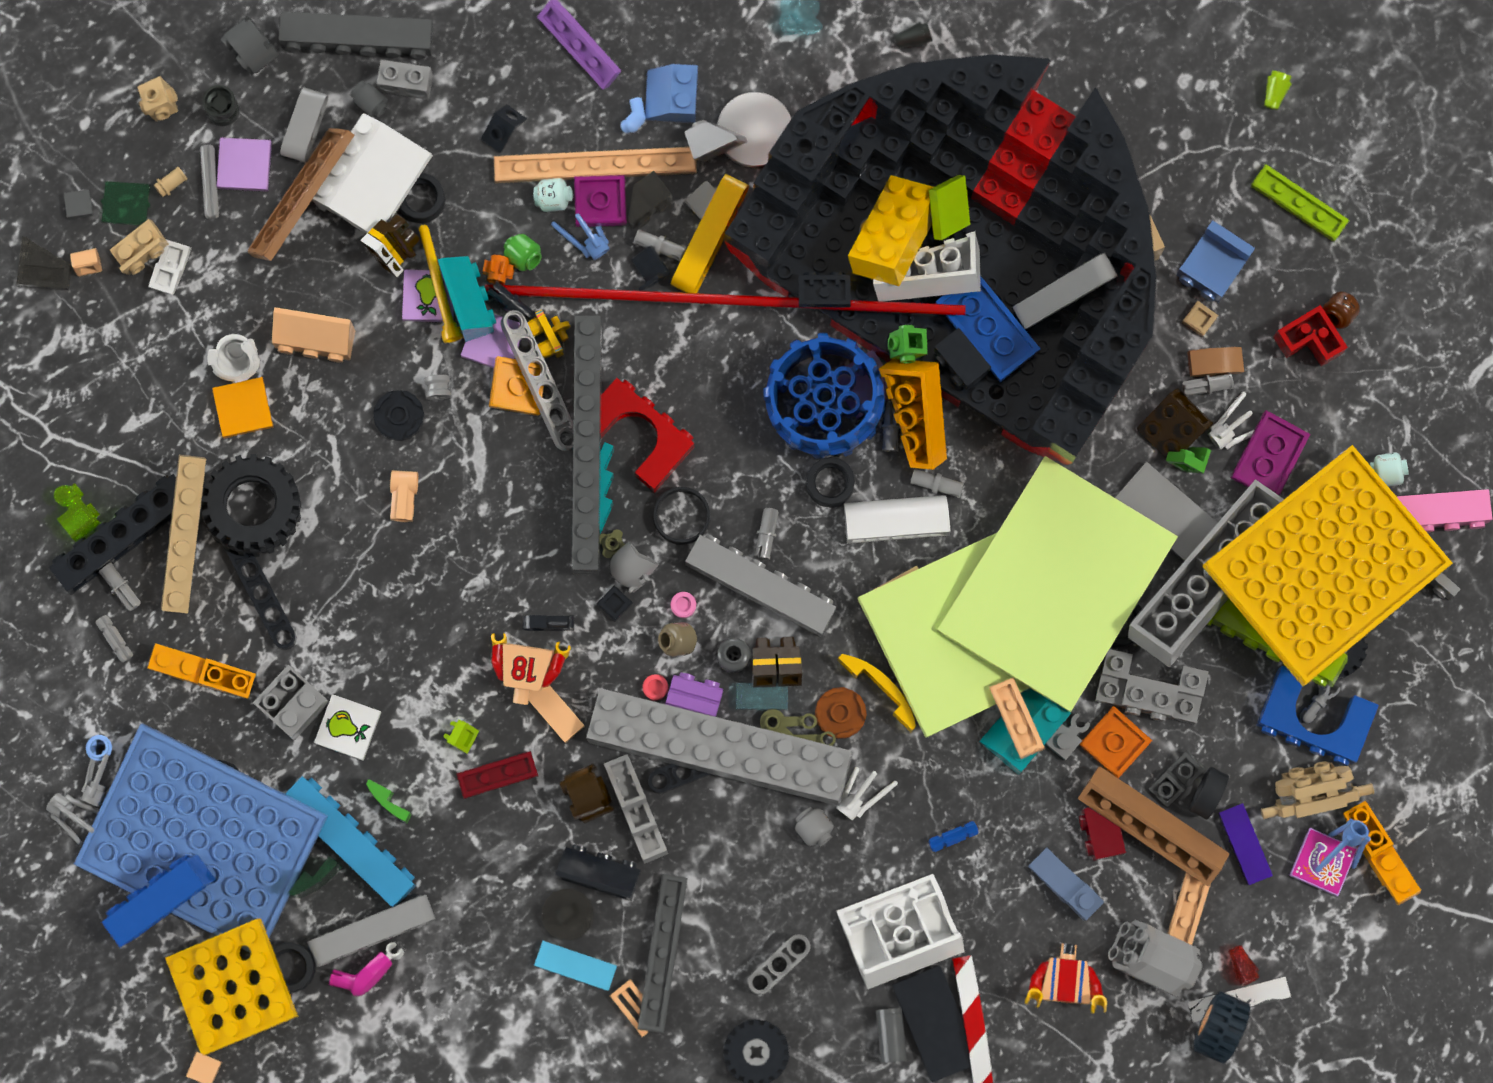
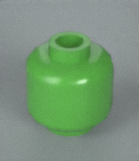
(522, 252)

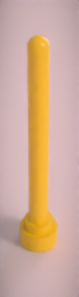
(451, 331)

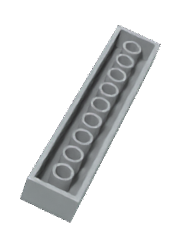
(719, 747)

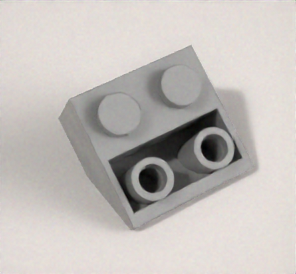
(291, 702)

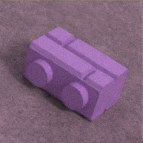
(694, 695)

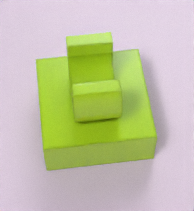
(462, 735)

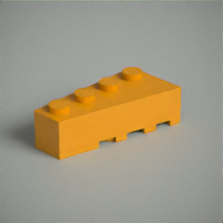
(918, 410)

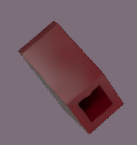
(1103, 836)

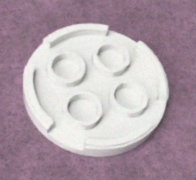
(760, 121)

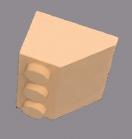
(312, 334)

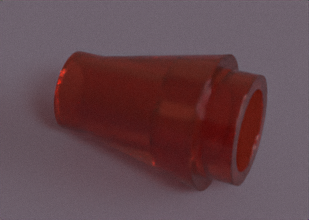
(1243, 966)

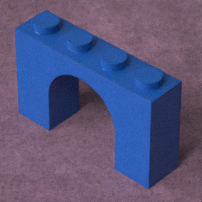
(1280, 718)

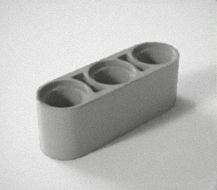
(304, 124)
(783, 952)

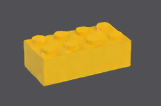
(893, 232)

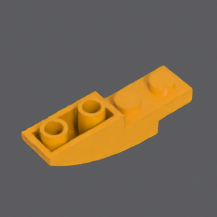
(201, 671)
(1383, 857)

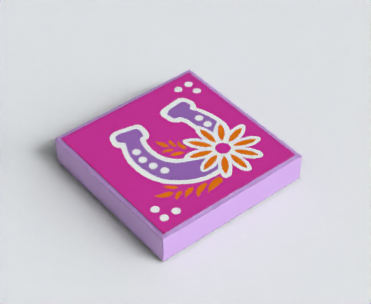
(1313, 851)

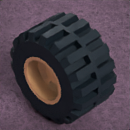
(1222, 1027)

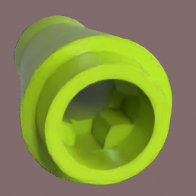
(1277, 87)

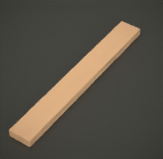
(598, 163)

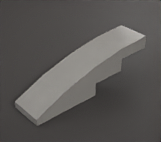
(636, 808)

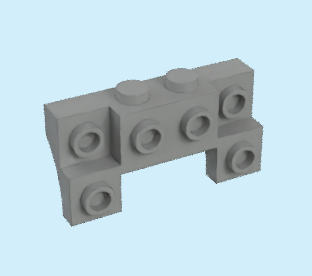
(1150, 696)

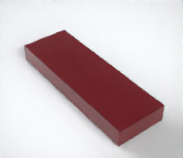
(497, 775)

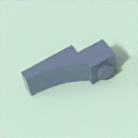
(1066, 884)

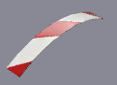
(973, 1019)

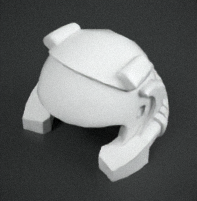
(234, 358)

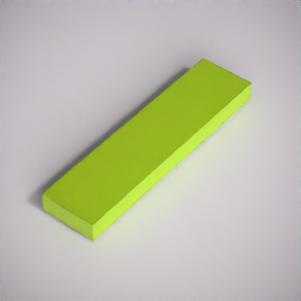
(1299, 203)

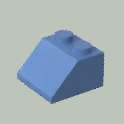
(672, 93)

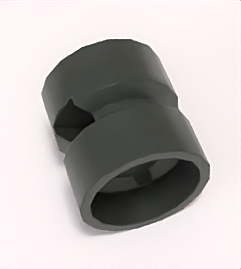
(221, 105)

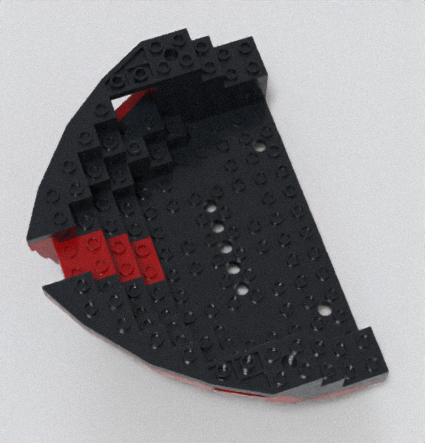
(1040, 199)

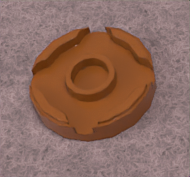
(840, 712)

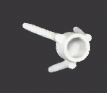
(1222, 435)
(851, 805)

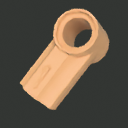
(403, 489)

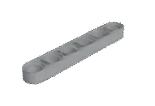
(535, 382)

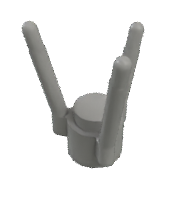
(93, 791)
(62, 807)

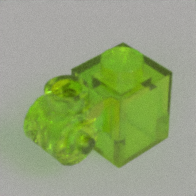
(79, 518)

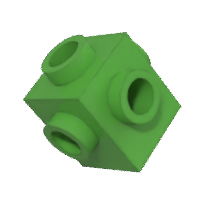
(907, 343)

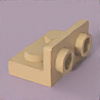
(139, 247)

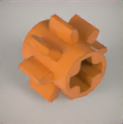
(498, 269)

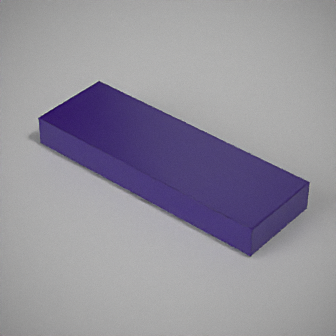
(1245, 844)

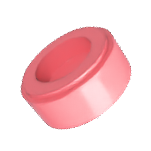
(655, 687)

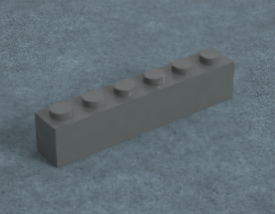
(356, 34)

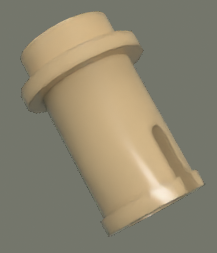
(170, 182)

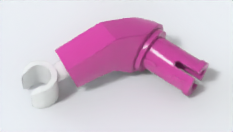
(369, 975)

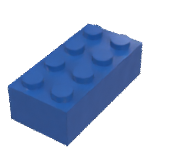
(155, 902)

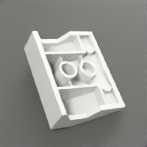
(372, 175)
(900, 931)

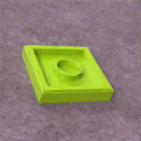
(949, 207)

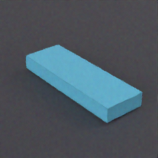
(575, 965)

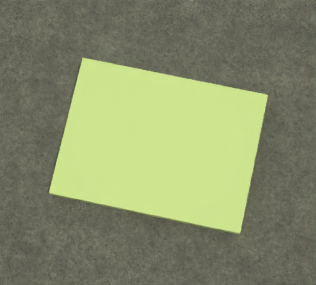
(1057, 584)
(934, 672)

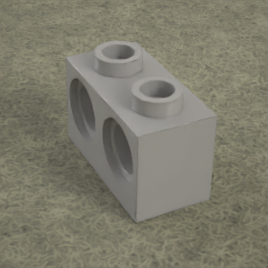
(404, 79)

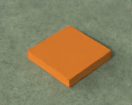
(1115, 742)

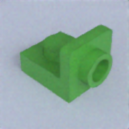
(1190, 460)

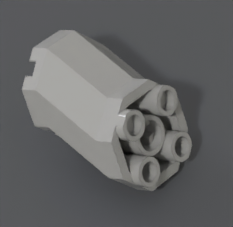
(1155, 958)

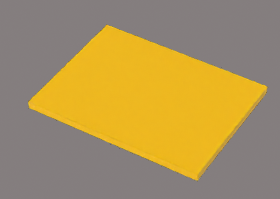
(1327, 565)

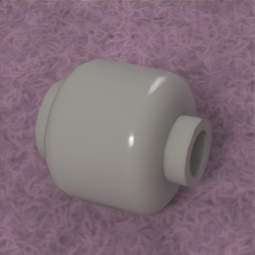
(814, 827)

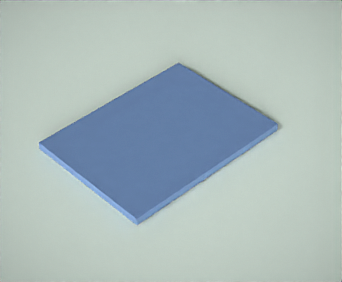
(184, 803)

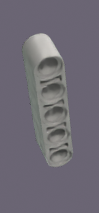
(1065, 291)
(371, 931)

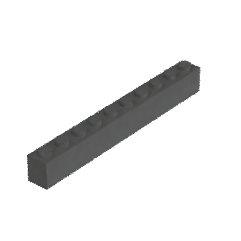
(587, 445)

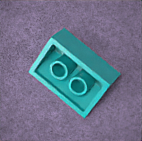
(467, 297)
(1046, 718)

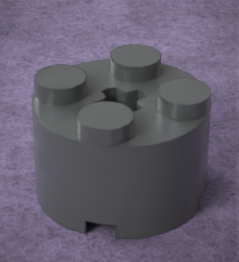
(249, 46)

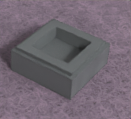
(78, 204)

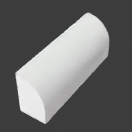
(897, 519)

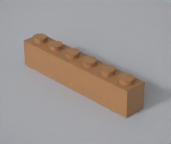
(1154, 826)

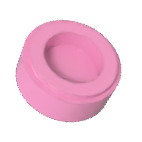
(683, 605)

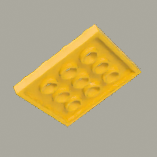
(247, 994)

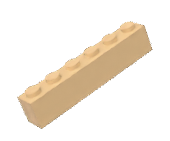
(183, 533)

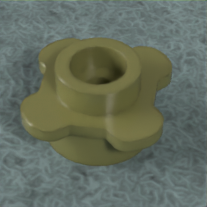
(605, 540)

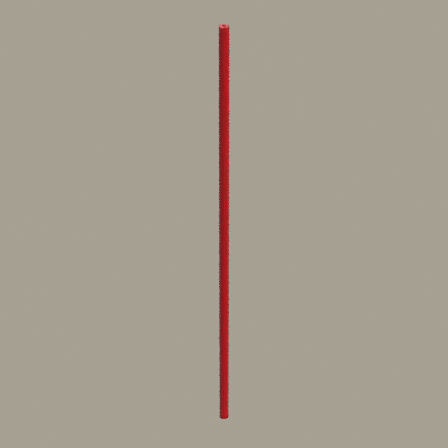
(720, 299)

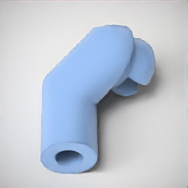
(636, 118)

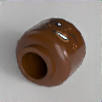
(1342, 309)

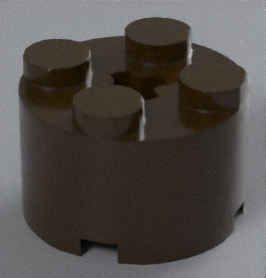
(587, 794)

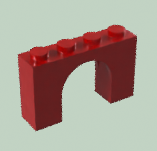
(672, 444)

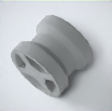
(437, 387)

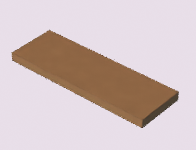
(300, 193)

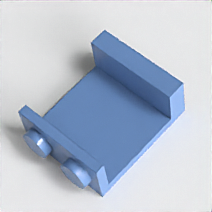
(1214, 262)

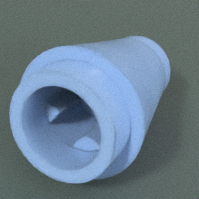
(95, 743)

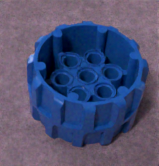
(816, 348)

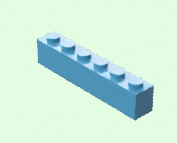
(354, 847)

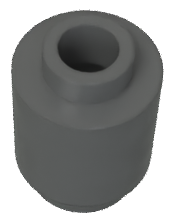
(369, 99)

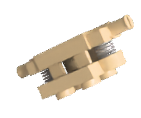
(1315, 791)

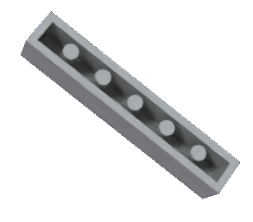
(761, 585)

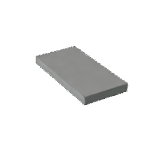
(1168, 507)

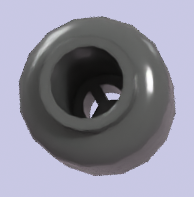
(729, 647)

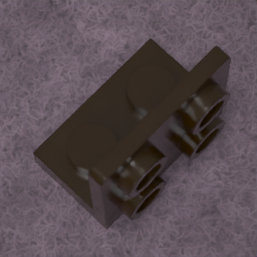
(1174, 424)

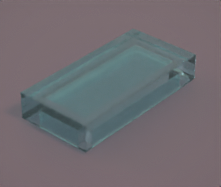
(761, 697)

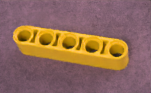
(709, 234)

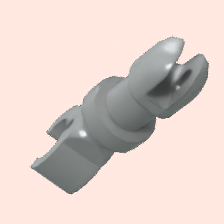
(1325, 694)

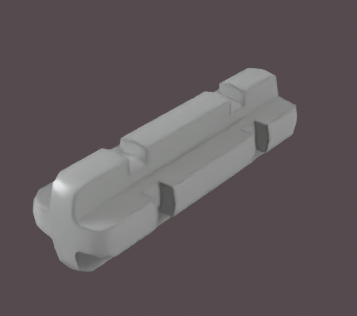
(114, 638)

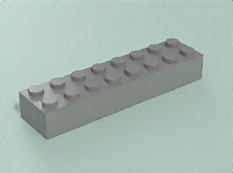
(1191, 594)

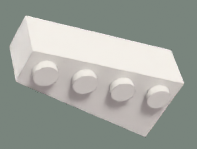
(938, 271)

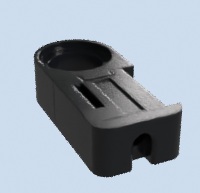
(548, 623)

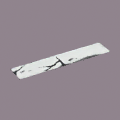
(1254, 995)

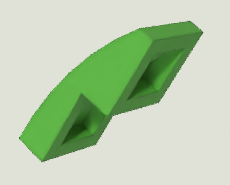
(384, 796)

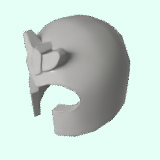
(629, 565)

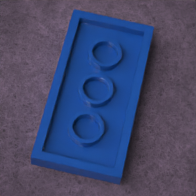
(992, 330)

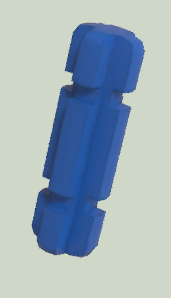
(953, 836)

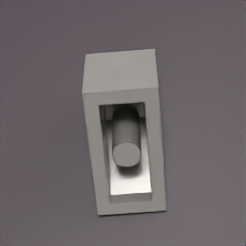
(711, 140)

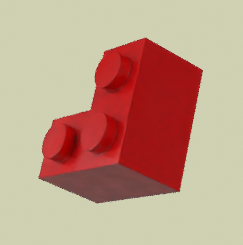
(1314, 331)

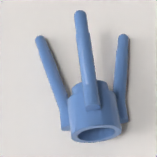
(595, 245)
(1354, 834)

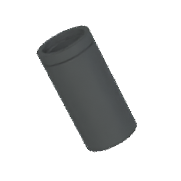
(891, 1035)

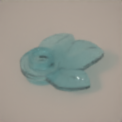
(803, 14)

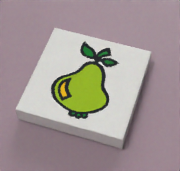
(347, 727)

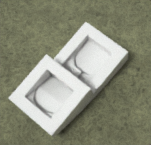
(170, 267)

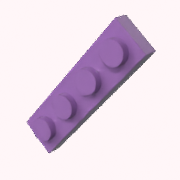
(579, 43)

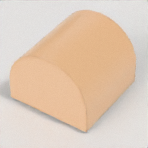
(86, 262)

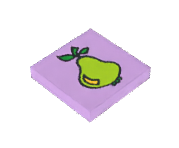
(420, 297)

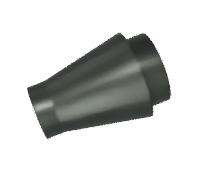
(914, 36)

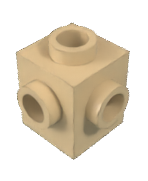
(157, 99)

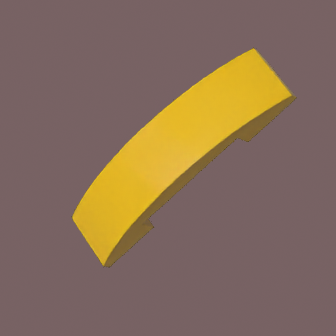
(856, 666)

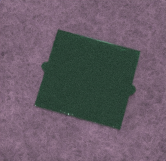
(125, 203)

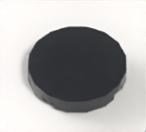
(398, 415)

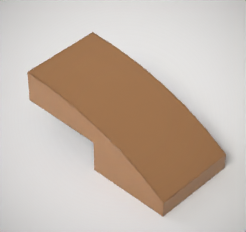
(1215, 361)

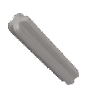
(209, 182)

